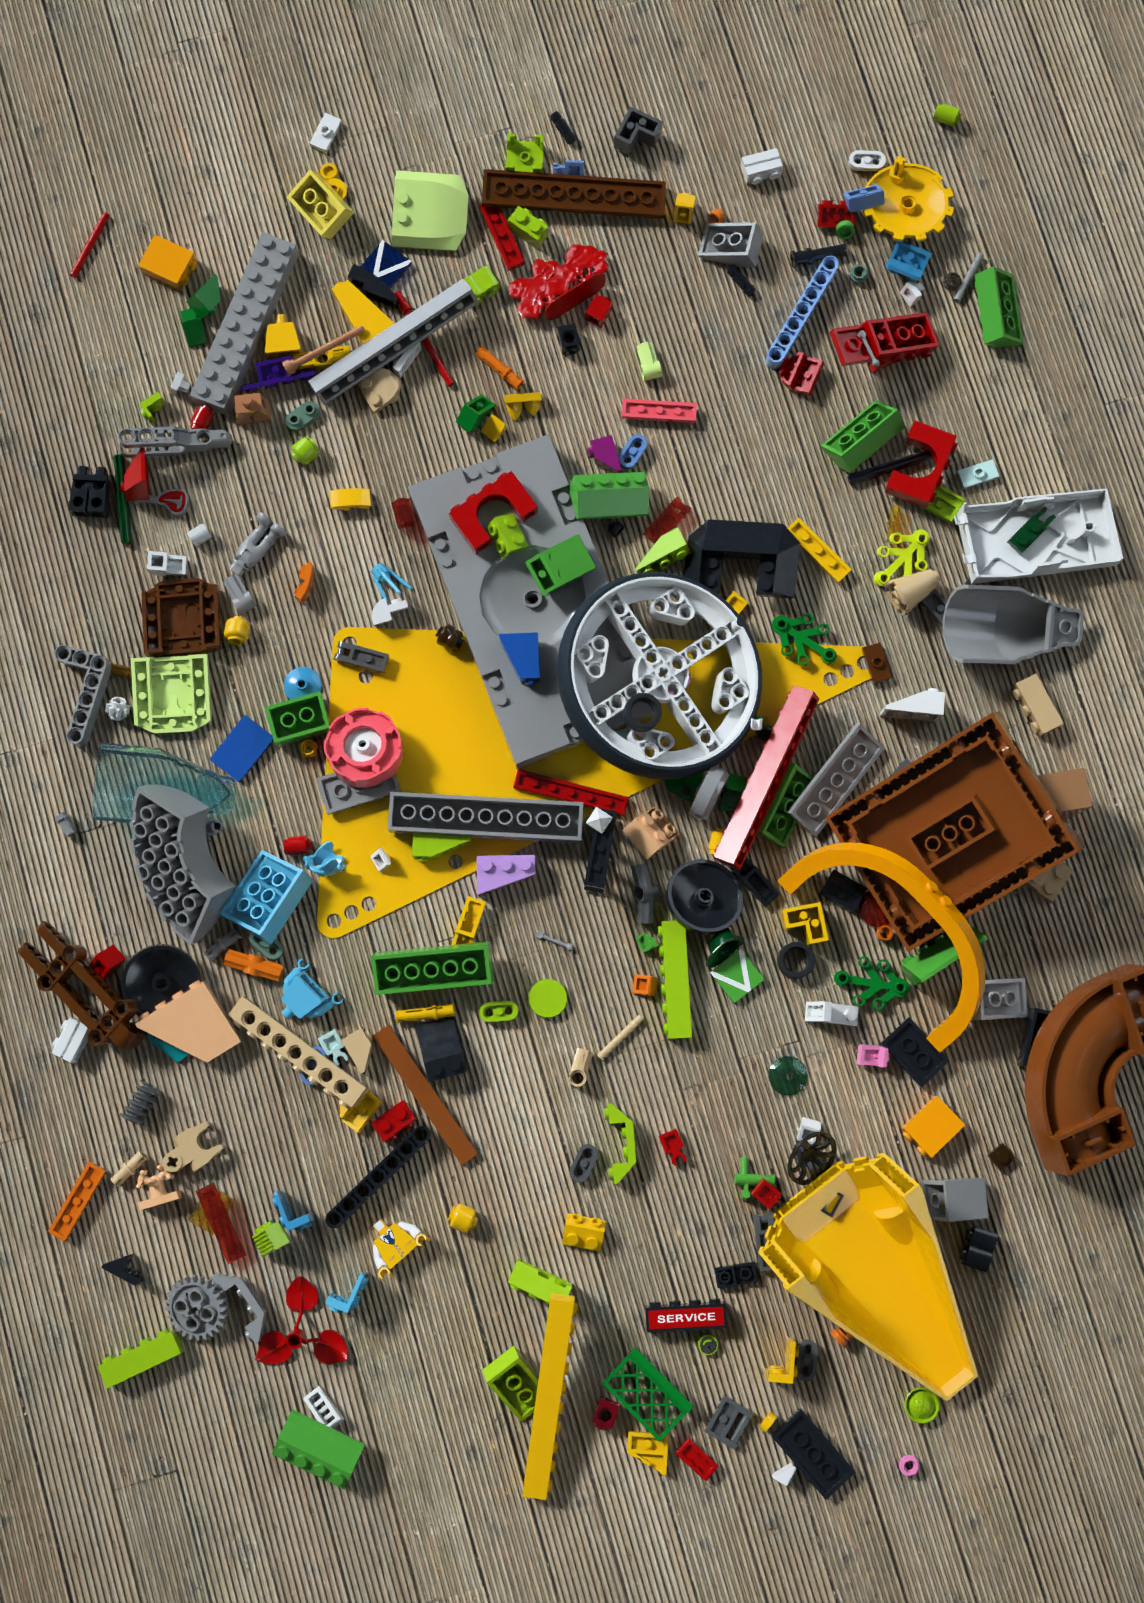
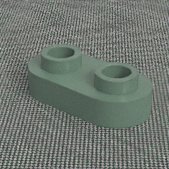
(304, 417)
(264, 948)

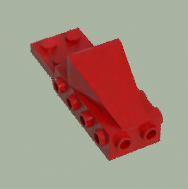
(889, 339)

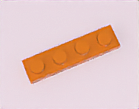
(77, 1201)

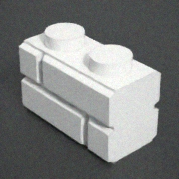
(761, 166)
(71, 1041)

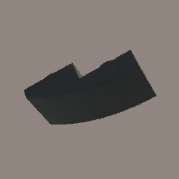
(736, 1274)

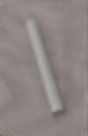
(972, 270)

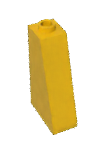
(360, 311)

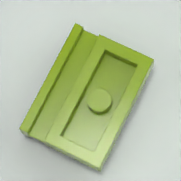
(945, 504)

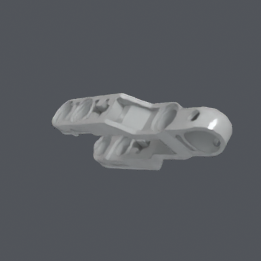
(181, 441)

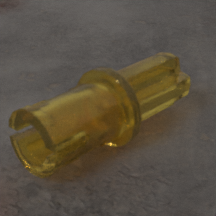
(894, 521)

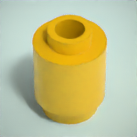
(716, 837)

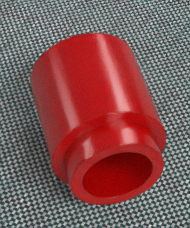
(201, 418)
(297, 845)

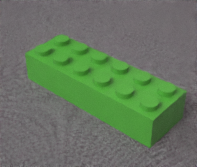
(432, 968)

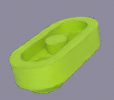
(498, 1011)

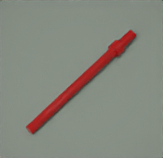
(406, 309)

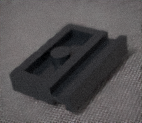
(843, 891)

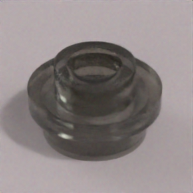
(954, 277)

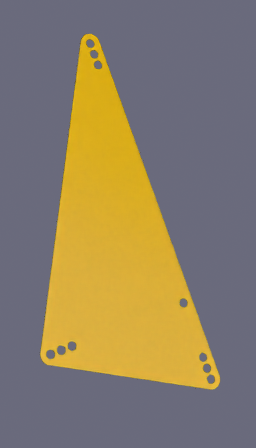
(460, 750)

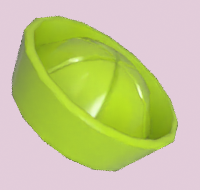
(922, 1405)

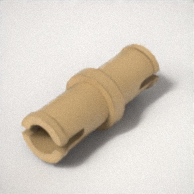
(129, 1168)

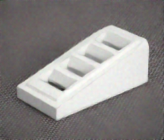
(329, 1405)

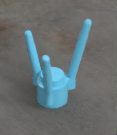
(383, 574)

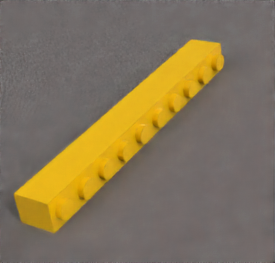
(548, 1396)

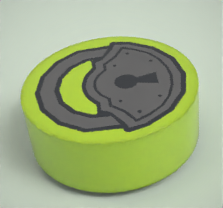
(707, 1344)

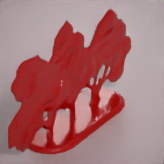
(554, 279)

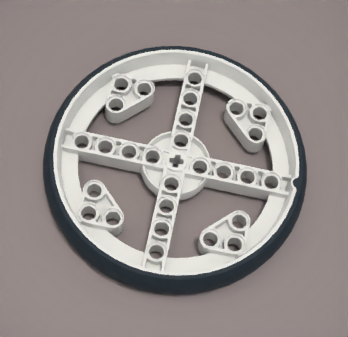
(690, 598)

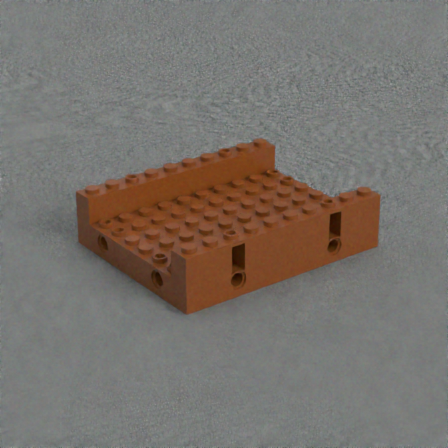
(965, 819)

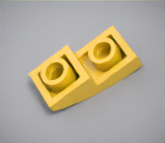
(350, 498)

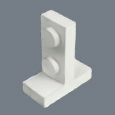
(831, 1013)

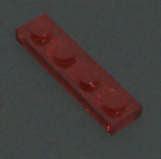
(221, 1223)

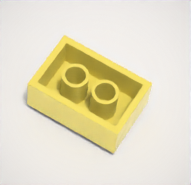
(320, 204)

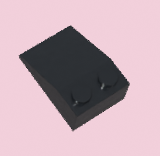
(441, 1049)

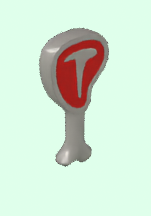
(174, 500)

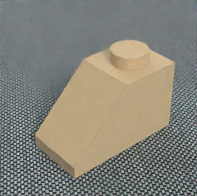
(359, 1048)

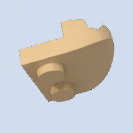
(380, 389)

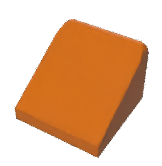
(645, 985)

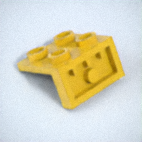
(779, 1375)

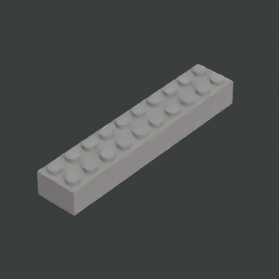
(244, 323)
(486, 817)

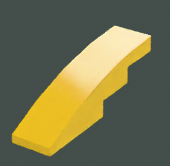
(469, 921)

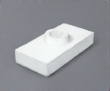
(325, 133)

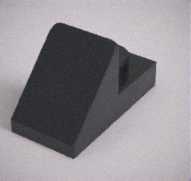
(119, 1268)

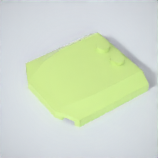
(429, 211)
(171, 693)

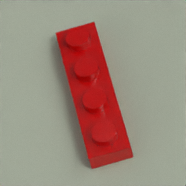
(502, 237)

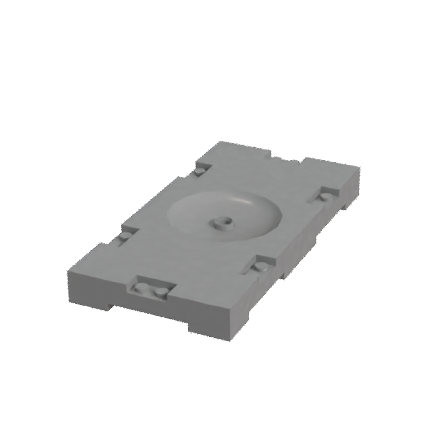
(495, 592)

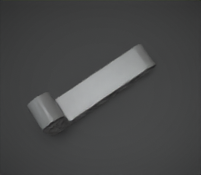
(87, 690)

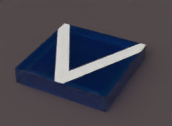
(387, 264)

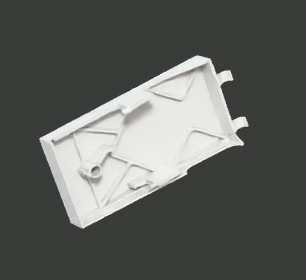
(1076, 540)

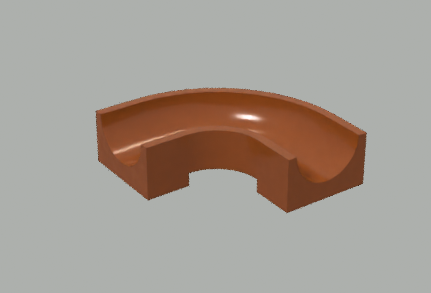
(1076, 1071)

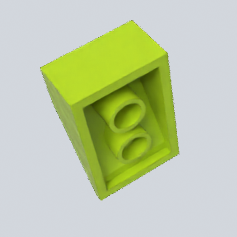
(513, 1382)

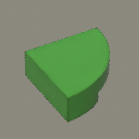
(646, 942)

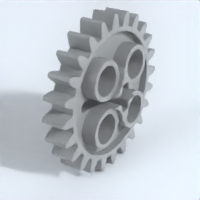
(196, 1307)

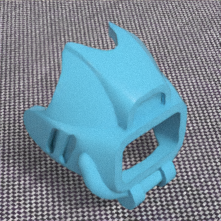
(328, 861)

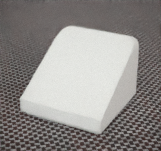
(808, 1127)
(785, 1474)

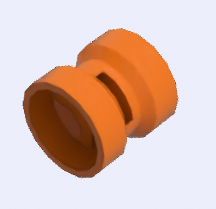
(840, 1337)

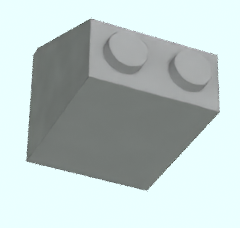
(956, 1199)

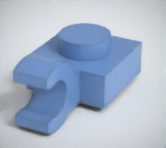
(571, 167)

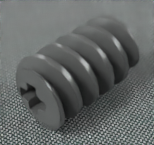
(140, 1103)

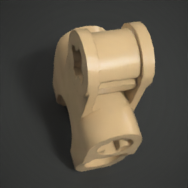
(190, 1150)

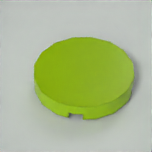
(547, 998)

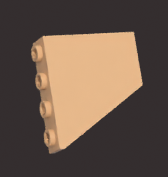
(192, 1023)

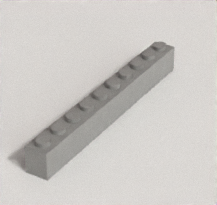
(393, 341)

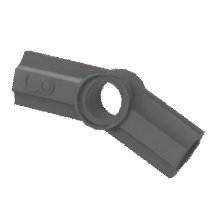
(644, 894)

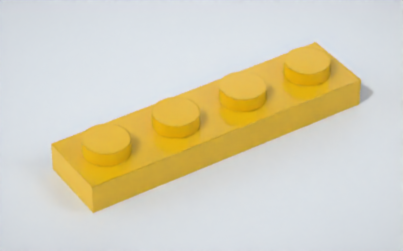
(819, 551)

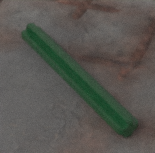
(123, 505)

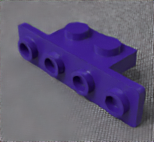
(273, 372)

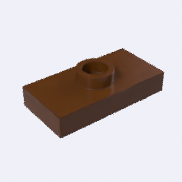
(876, 663)

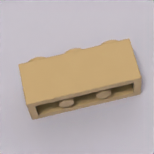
(1037, 705)

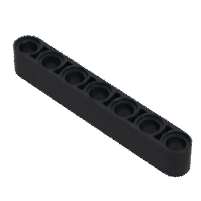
(369, 1180)

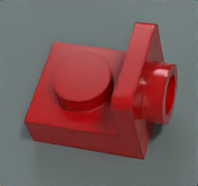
(766, 1194)

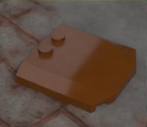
(181, 618)

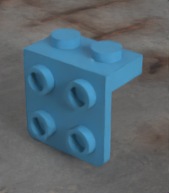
(908, 260)
(287, 1219)

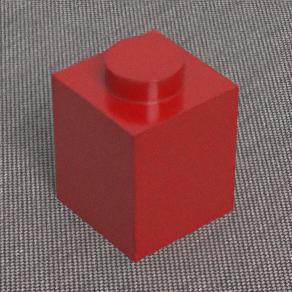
(598, 310)

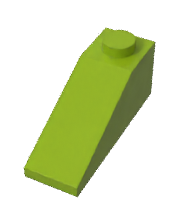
(430, 846)

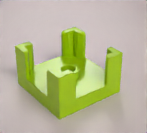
(525, 155)

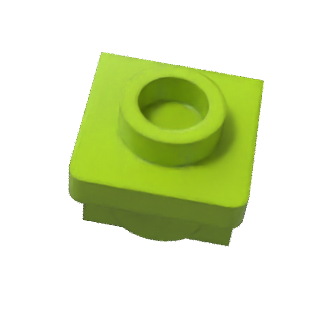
(151, 404)

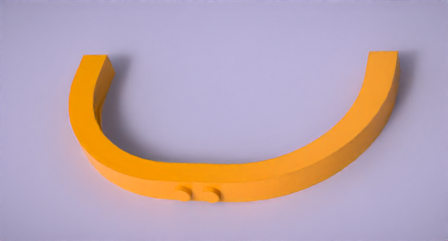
(931, 899)

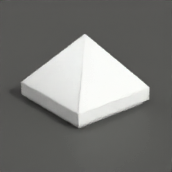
(599, 820)
(381, 859)

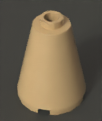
(911, 589)

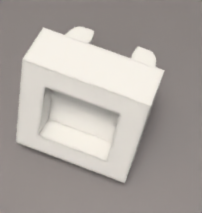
(911, 292)
(179, 384)

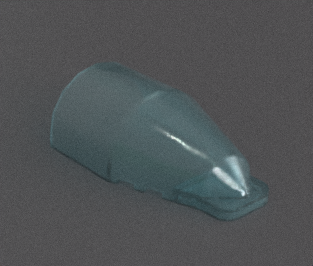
(127, 767)

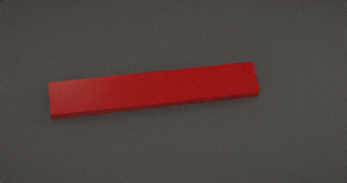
(569, 791)

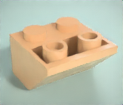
(651, 832)

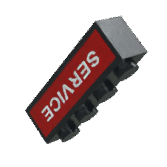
(685, 1316)

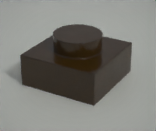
(1001, 1156)

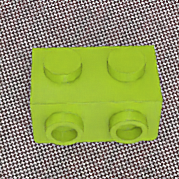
(507, 535)

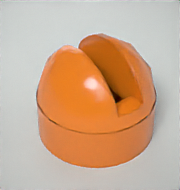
(717, 216)
(886, 931)

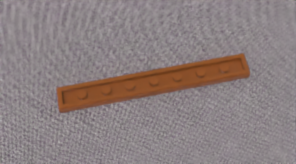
(425, 1094)

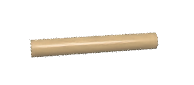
(620, 1037)

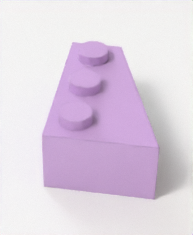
(502, 870)

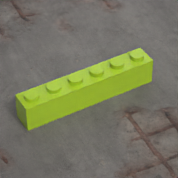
(675, 980)

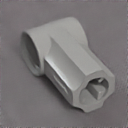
(241, 598)

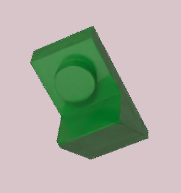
(193, 328)
(733, 789)

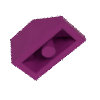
(605, 454)

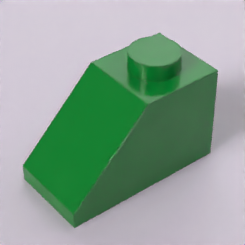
(206, 298)
(475, 413)

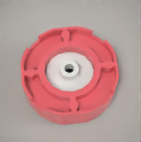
(363, 747)

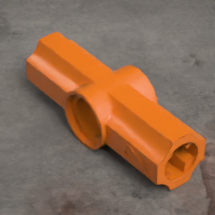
(254, 965)

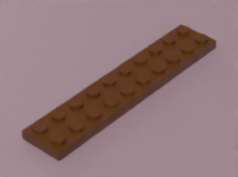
(574, 193)

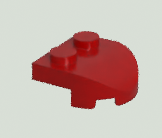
(801, 373)

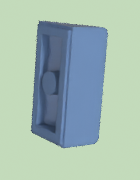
(864, 198)

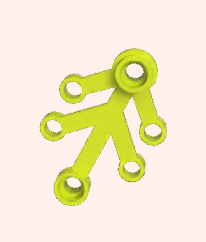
(904, 555)

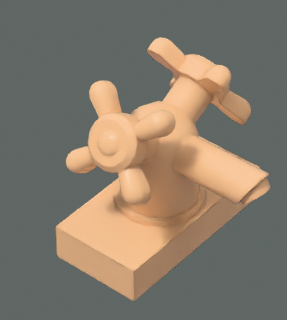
(157, 1188)

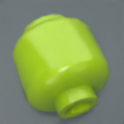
(304, 451)

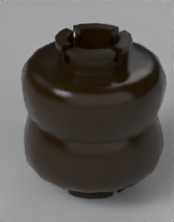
(449, 638)

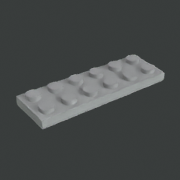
(836, 779)

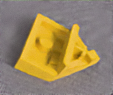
(359, 1117)

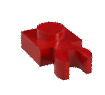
(672, 1143)

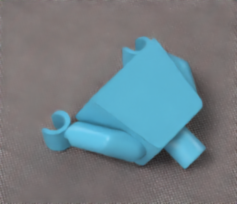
(304, 996)

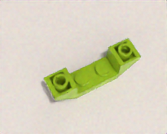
(619, 1170)

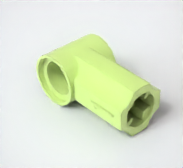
(649, 365)

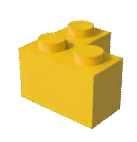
(808, 917)

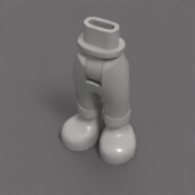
(248, 552)

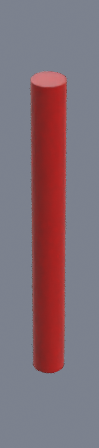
(89, 245)

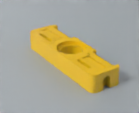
(333, 355)

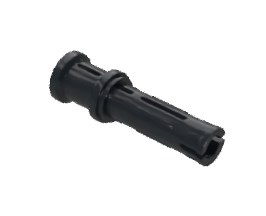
(809, 256)

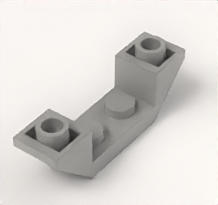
(255, 1329)

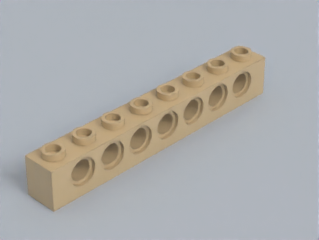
(245, 1008)

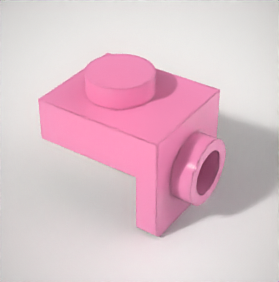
(872, 1055)

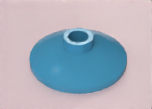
(309, 676)

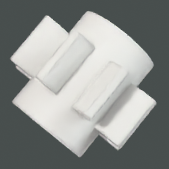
(117, 708)

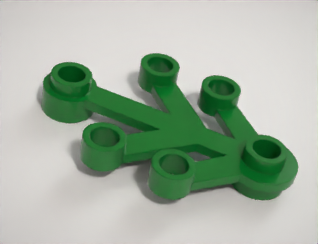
(801, 638)
(874, 983)

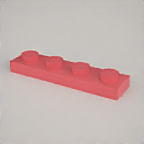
(659, 410)

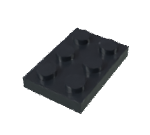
(914, 1052)

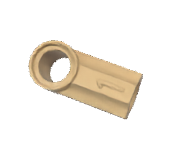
(580, 1066)

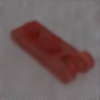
(667, 520)

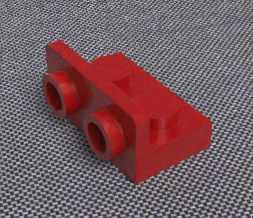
(831, 214)
(394, 1121)

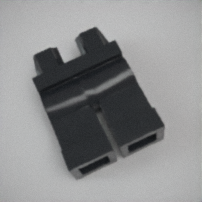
(90, 493)

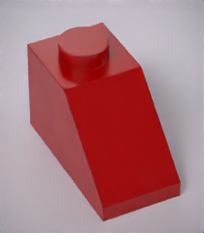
(107, 962)

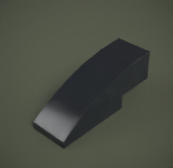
(372, 286)
(755, 882)

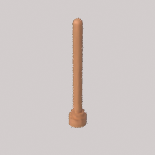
(291, 366)

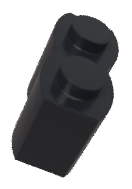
(978, 1248)

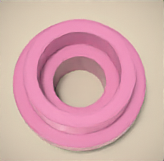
(915, 1465)

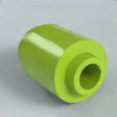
(947, 114)

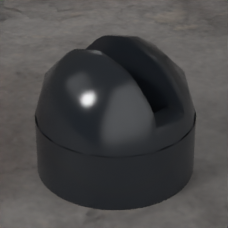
(615, 528)

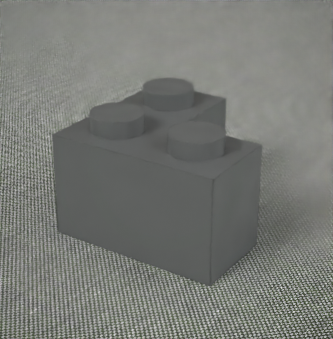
(637, 127)

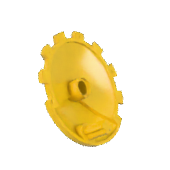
(913, 201)

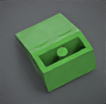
(560, 565)

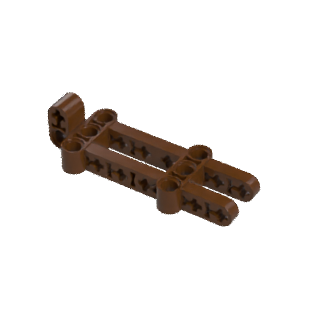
(123, 1033)

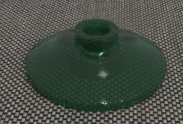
(780, 1068)

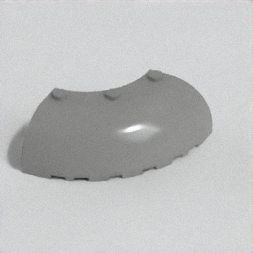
(176, 860)

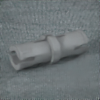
(222, 945)

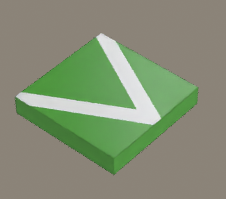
(737, 976)

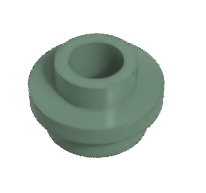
(858, 269)

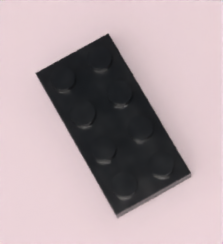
(813, 1453)

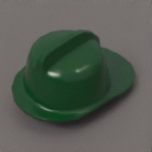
(722, 946)

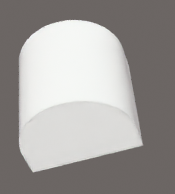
(199, 535)

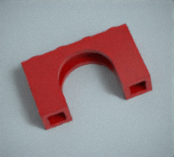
(505, 489)
(921, 490)

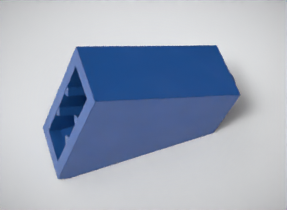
(523, 655)

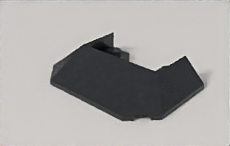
(760, 541)

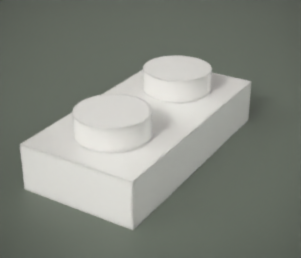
(401, 364)

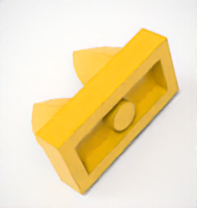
(514, 403)

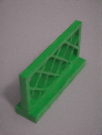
(660, 1381)

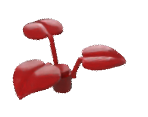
(276, 1350)

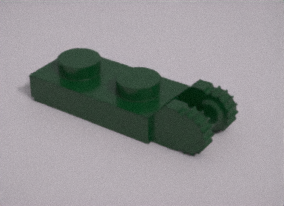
(1030, 531)

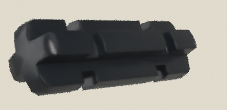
(562, 127)
(741, 280)

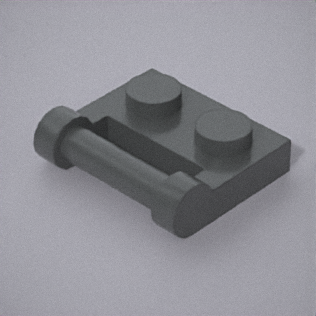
(723, 1419)

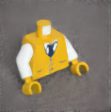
(394, 1244)

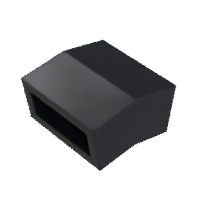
(836, 1206)

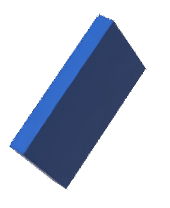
(242, 748)

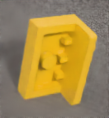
(583, 1232)

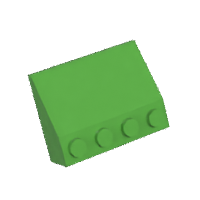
(932, 958)

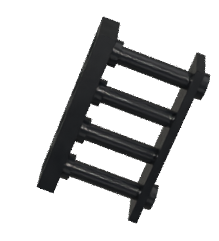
(599, 856)

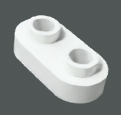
(866, 160)

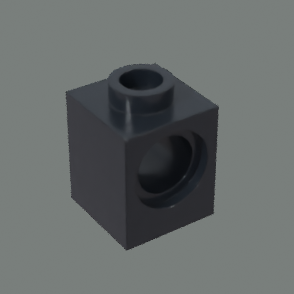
(565, 332)

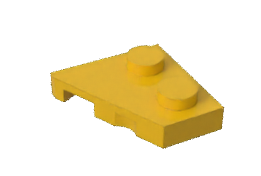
(649, 1449)

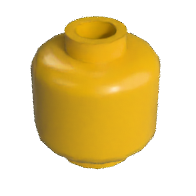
(236, 630)
(462, 1218)

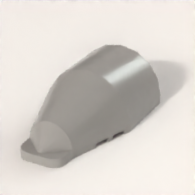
(1006, 624)

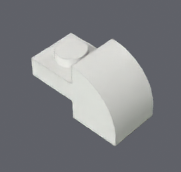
(162, 564)
(382, 611)

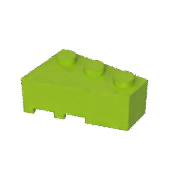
(537, 1281)

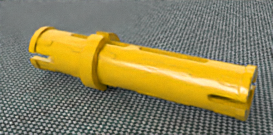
(425, 1013)

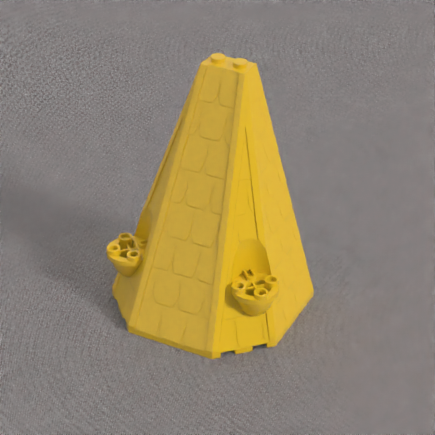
(874, 1269)

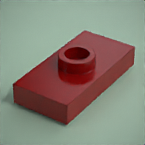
(697, 1459)

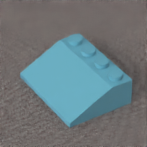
(266, 896)

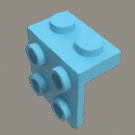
(338, 1303)

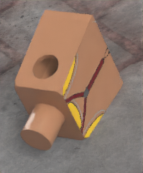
(251, 408)

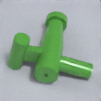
(746, 1179)

